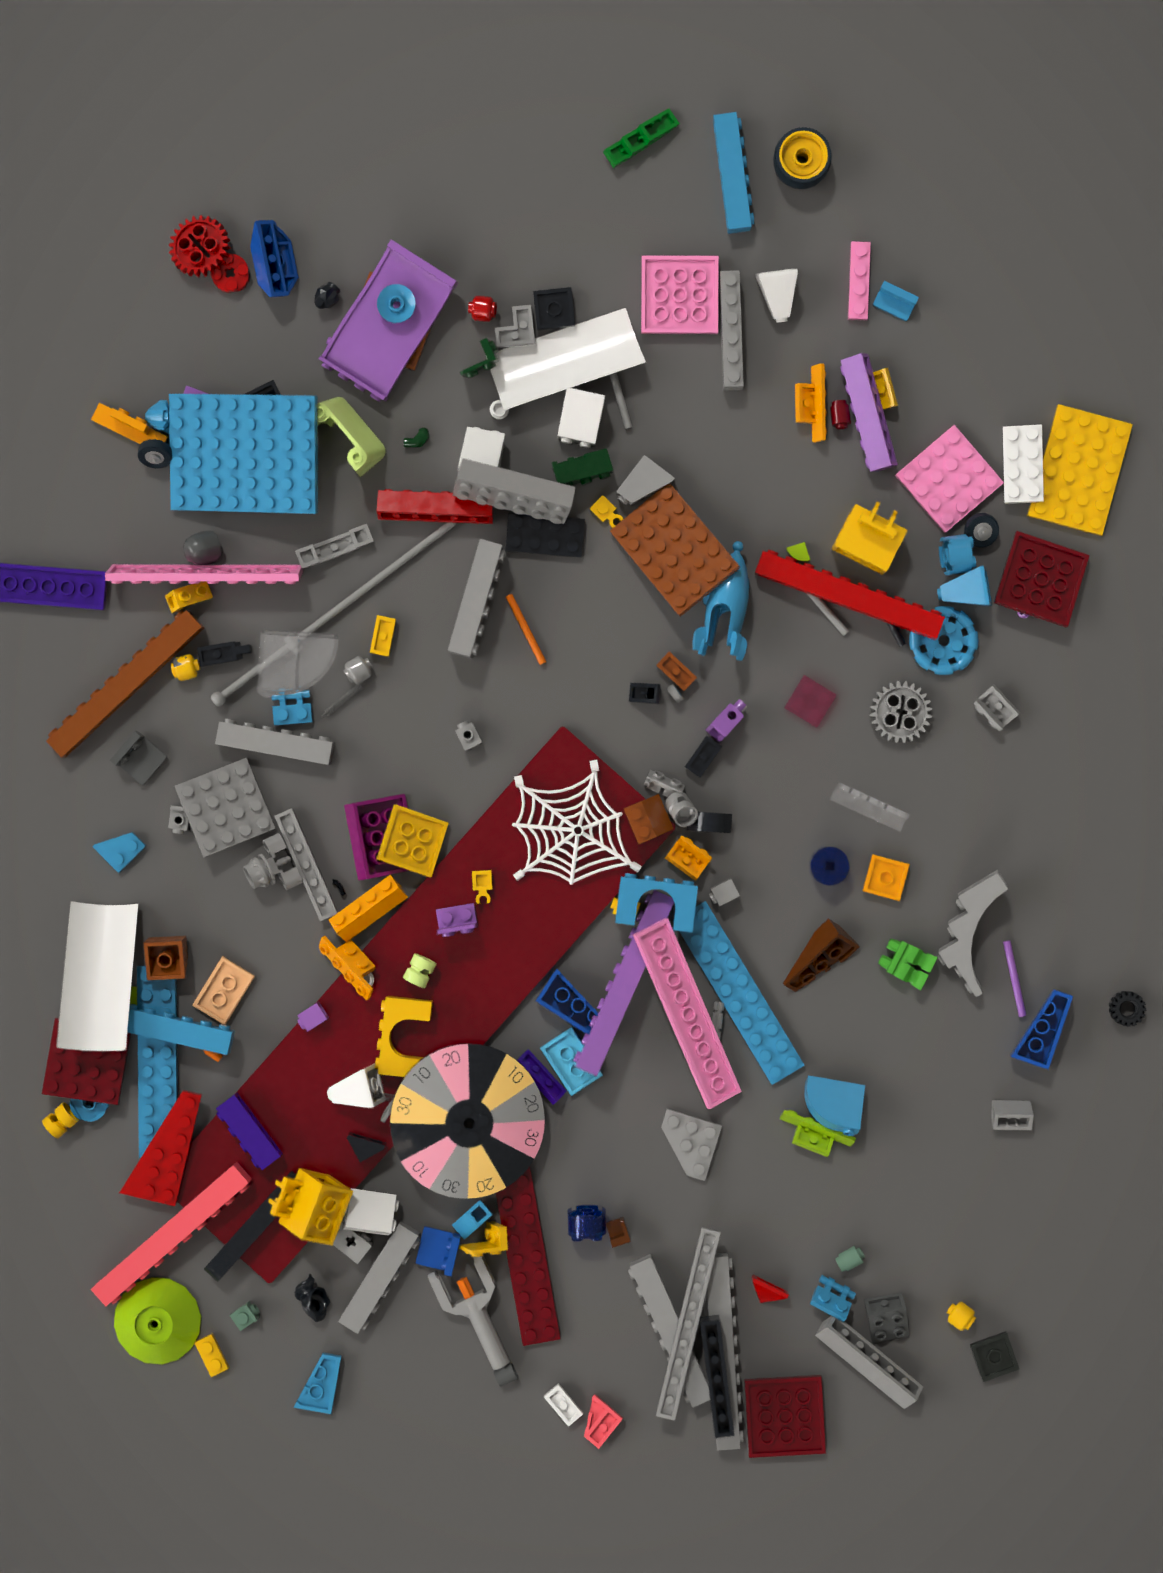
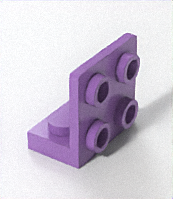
(456, 919)

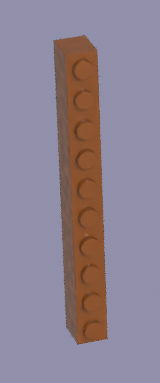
(124, 684)

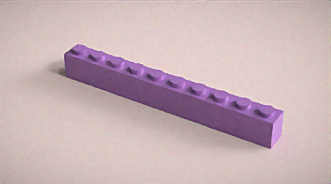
(620, 989)

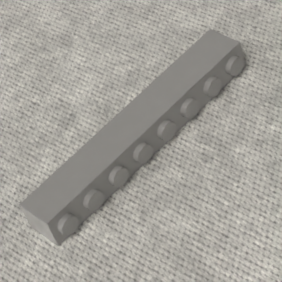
(665, 1322)

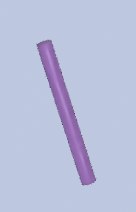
(1014, 978)

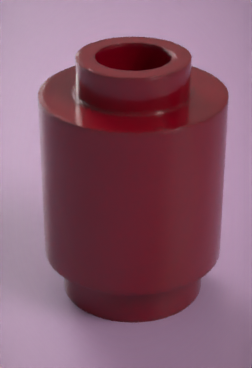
(840, 414)

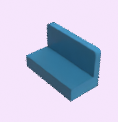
(895, 301)

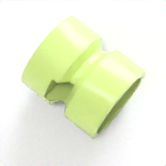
(419, 970)

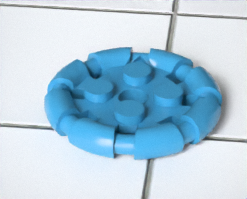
(952, 649)

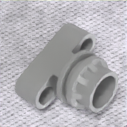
(262, 870)

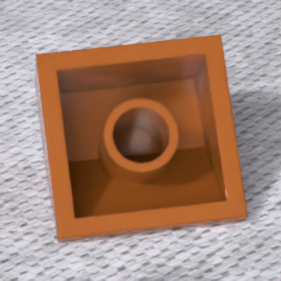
(648, 818)
(166, 957)

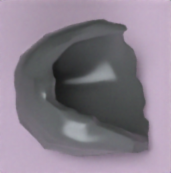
(202, 548)

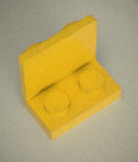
(496, 1241)

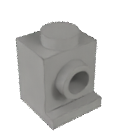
(471, 742)
(183, 826)

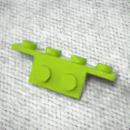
(814, 1135)

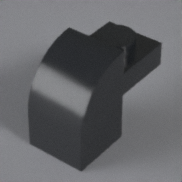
(712, 822)

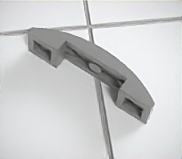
(334, 547)

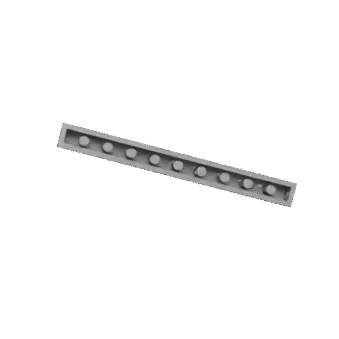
(721, 1304)

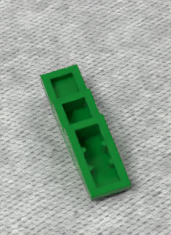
(641, 138)

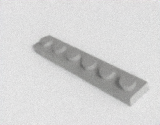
(306, 864)

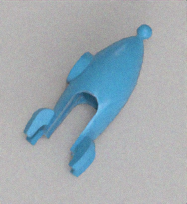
(728, 597)

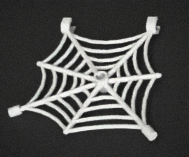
(529, 868)

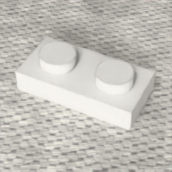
(563, 1404)

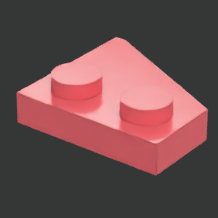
(601, 1422)

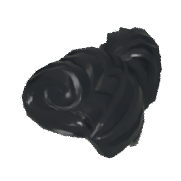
(313, 1299)

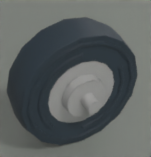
(154, 453)
(982, 529)

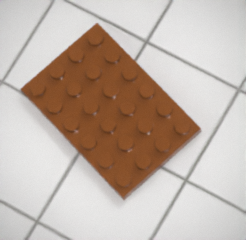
(674, 549)

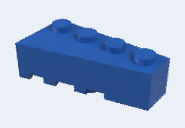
(566, 1002)
(1043, 1033)

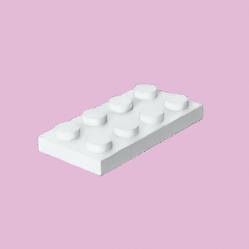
(1023, 464)

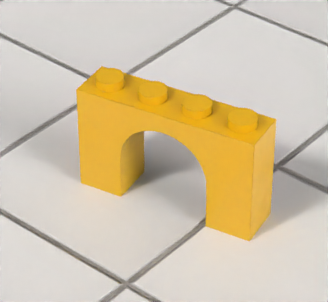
(395, 1010)

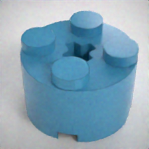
(957, 554)

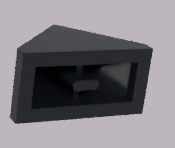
(644, 693)
(364, 1146)

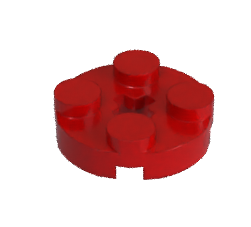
(234, 283)

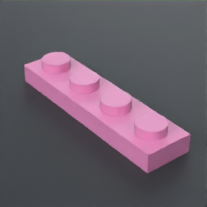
(859, 280)

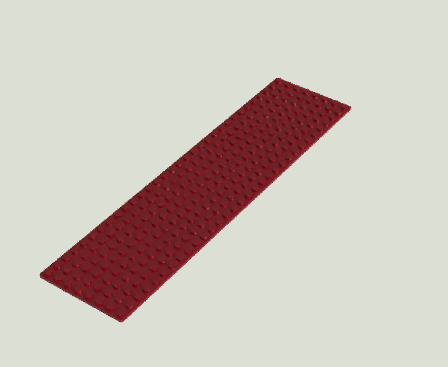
(472, 988)

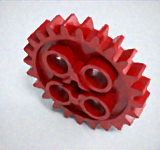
(186, 258)

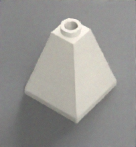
(778, 291)
(358, 1089)

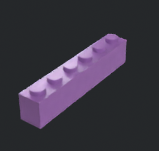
(868, 412)

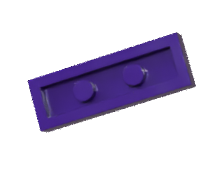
(543, 1078)

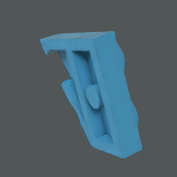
(120, 850)

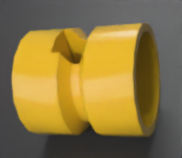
(58, 1122)

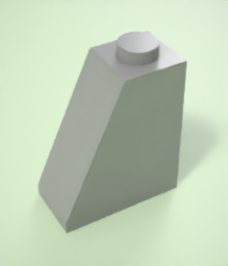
(643, 481)

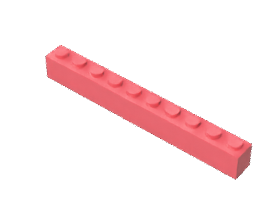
(171, 1234)

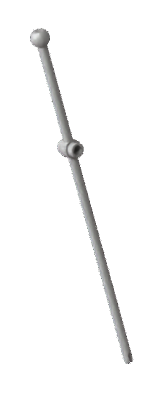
(218, 697)

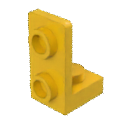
(188, 595)

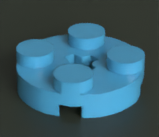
(88, 1113)

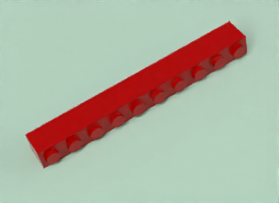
(850, 595)

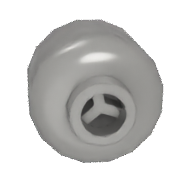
(358, 670)

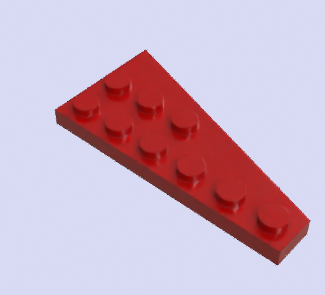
(162, 1165)

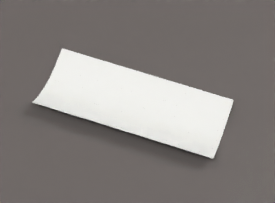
(566, 359)
(97, 977)

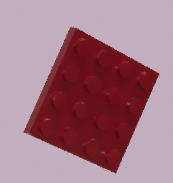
(1041, 579)
(83, 1073)
(785, 1416)

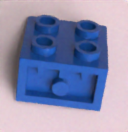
(438, 1249)

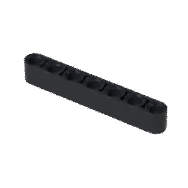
(243, 1237)

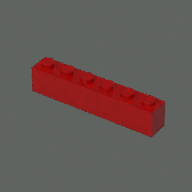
(430, 507)

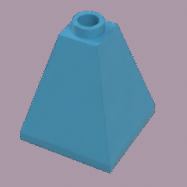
(967, 589)

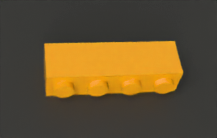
(368, 908)

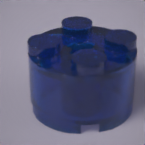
(829, 854)
(586, 1223)

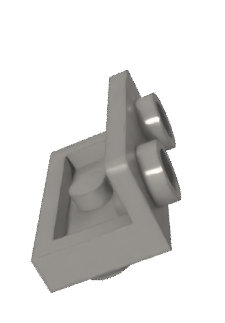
(996, 708)

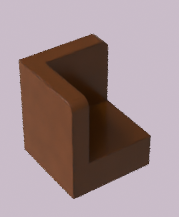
(618, 1232)

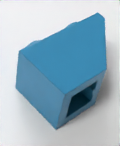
(472, 1219)

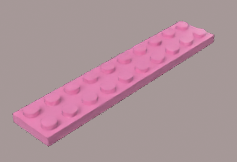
(195, 573)
(687, 1013)

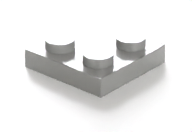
(521, 333)

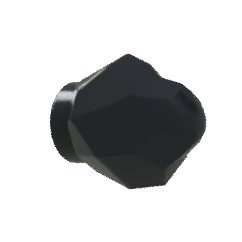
(326, 296)

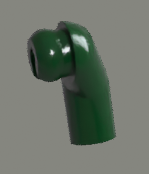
(419, 440)

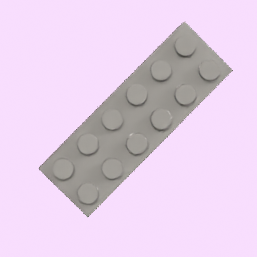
(513, 491)
(476, 598)

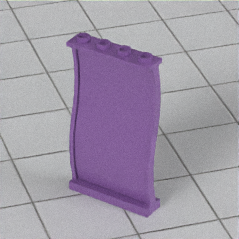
(377, 350)

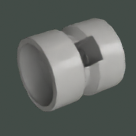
(681, 809)

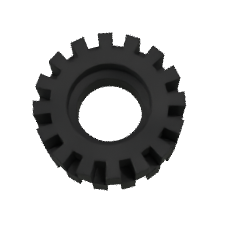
(1135, 1017)

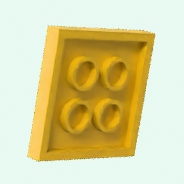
(412, 841)

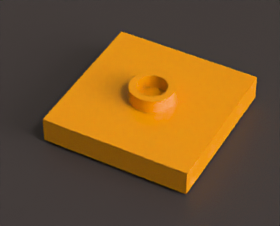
(885, 877)

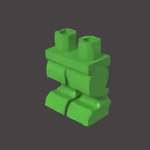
(902, 962)

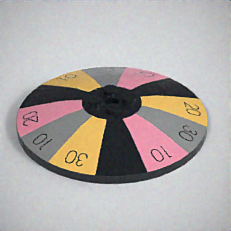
(460, 1085)

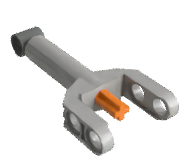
(475, 1308)

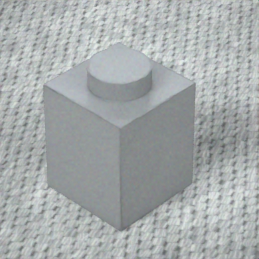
(723, 892)

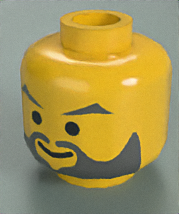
(185, 667)

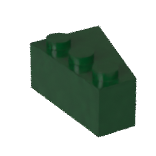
(583, 468)

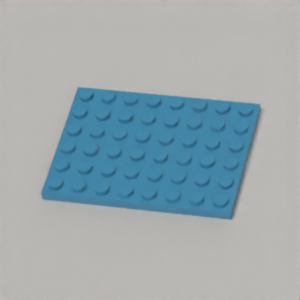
(244, 453)

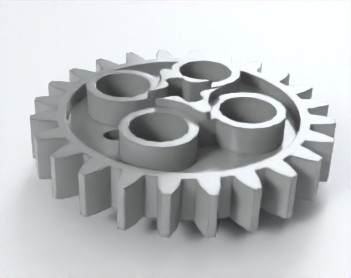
(883, 709)

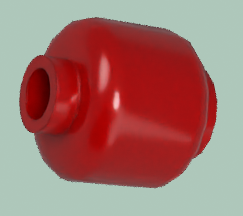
(482, 308)

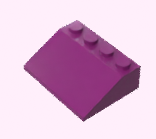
(367, 828)

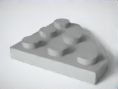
(691, 1141)

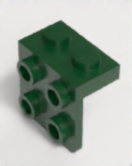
(490, 350)

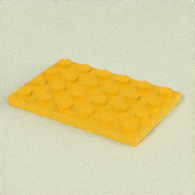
(1081, 469)

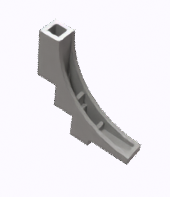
(975, 901)

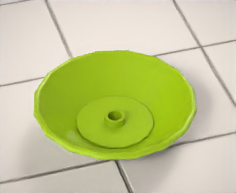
(170, 1307)

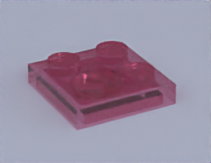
(810, 701)

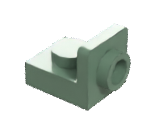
(245, 1315)

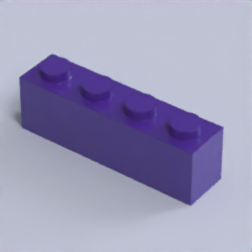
(249, 1131)

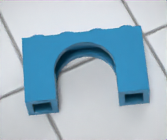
(633, 888)

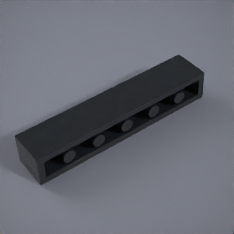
(717, 1376)

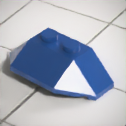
(273, 259)

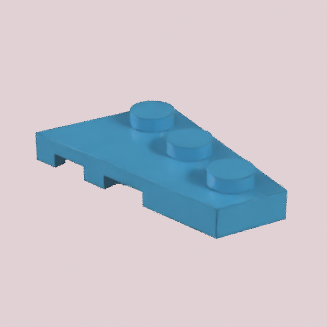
(321, 1386)

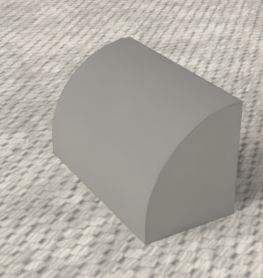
(1012, 1115)

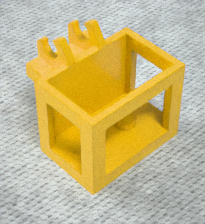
(869, 538)
(311, 1206)

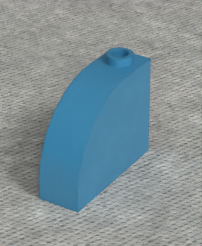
(835, 1103)

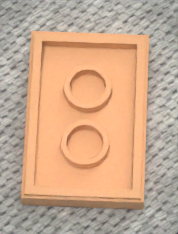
(223, 990)

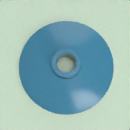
(392, 294)

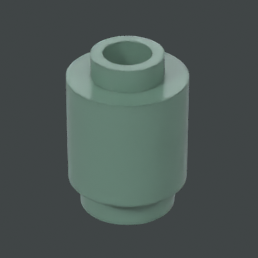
(850, 1258)

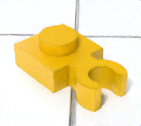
(604, 510)
(482, 881)

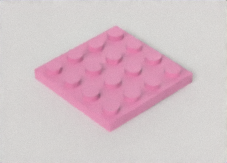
(679, 295)
(949, 478)

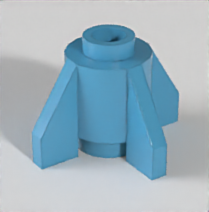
(158, 416)

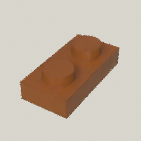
(676, 671)

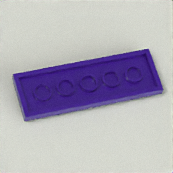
(52, 586)

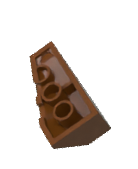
(826, 947)

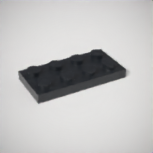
(544, 537)

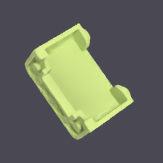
(367, 448)

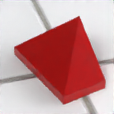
(767, 1291)

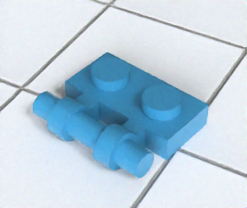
(295, 713)
(830, 1302)

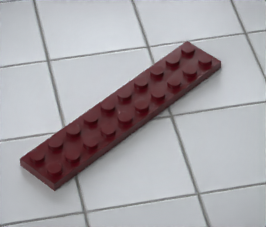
(528, 1262)

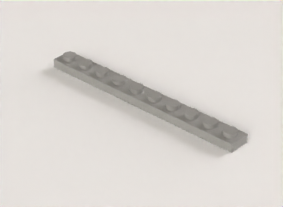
(688, 1323)

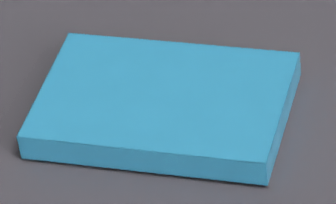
(560, 1054)

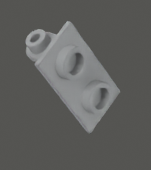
(656, 780)

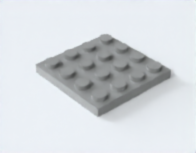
(224, 807)

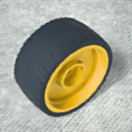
(804, 143)

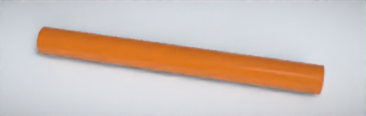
(526, 630)

